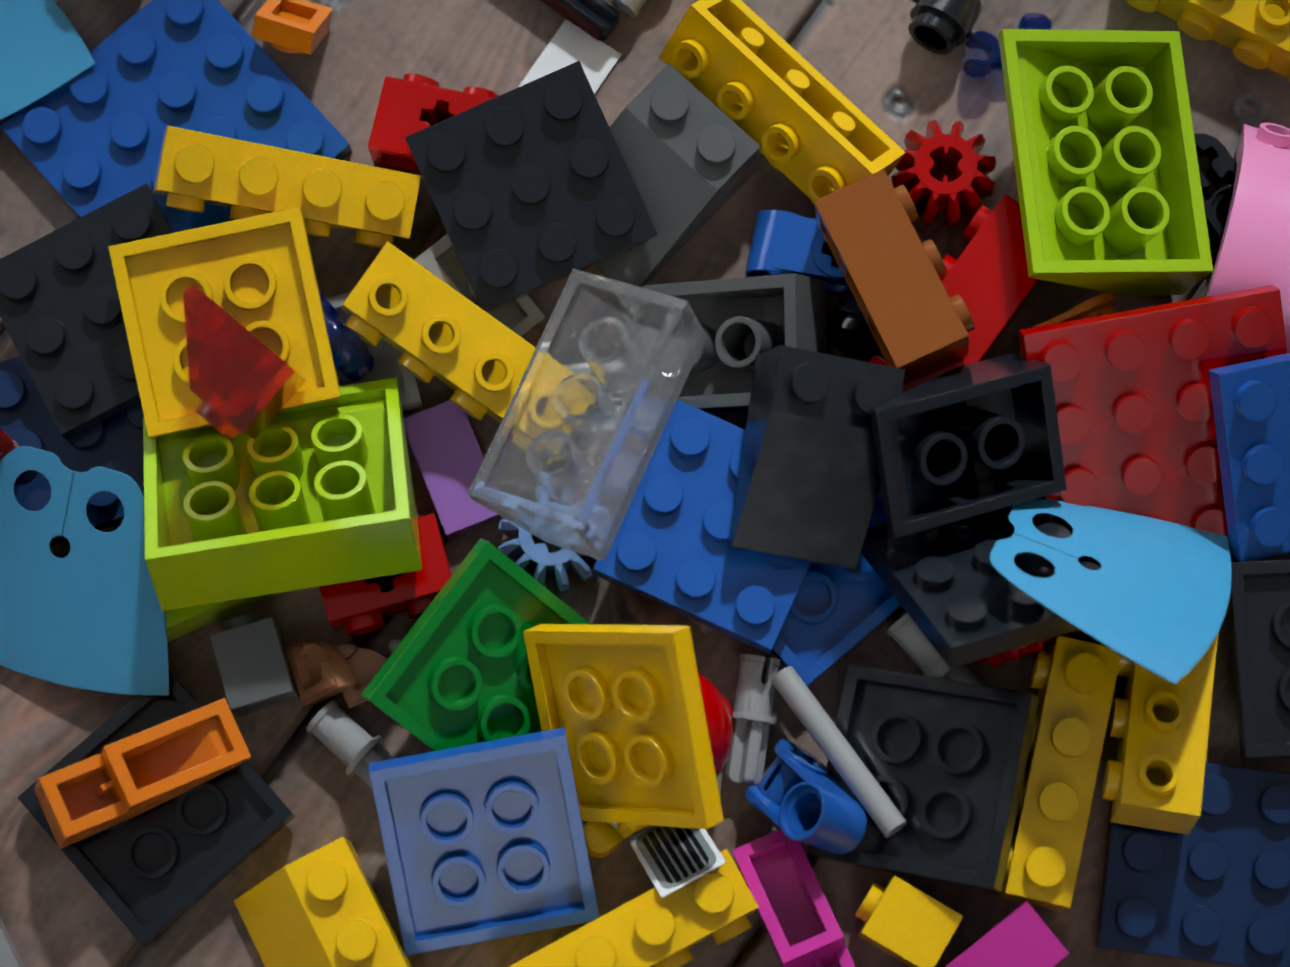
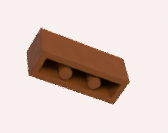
(894, 275)

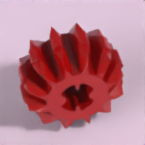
(949, 150)

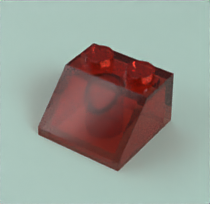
(233, 370)

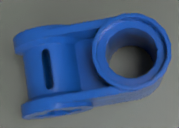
(791, 245)
(808, 801)

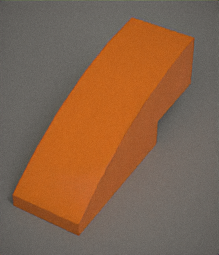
(140, 772)

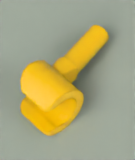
(603, 838)

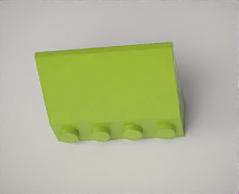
(1106, 159)
(295, 509)

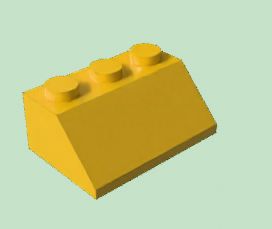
(321, 914)

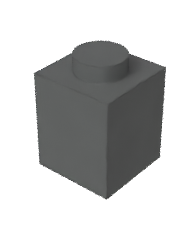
(253, 664)

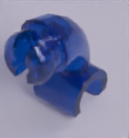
(990, 45)
(348, 349)

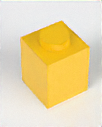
(906, 923)

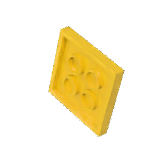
(250, 268)
(628, 721)

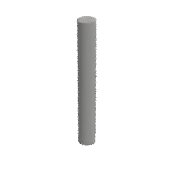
(839, 751)

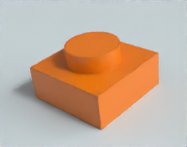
(292, 25)

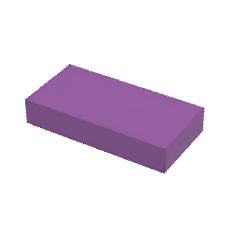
(449, 463)

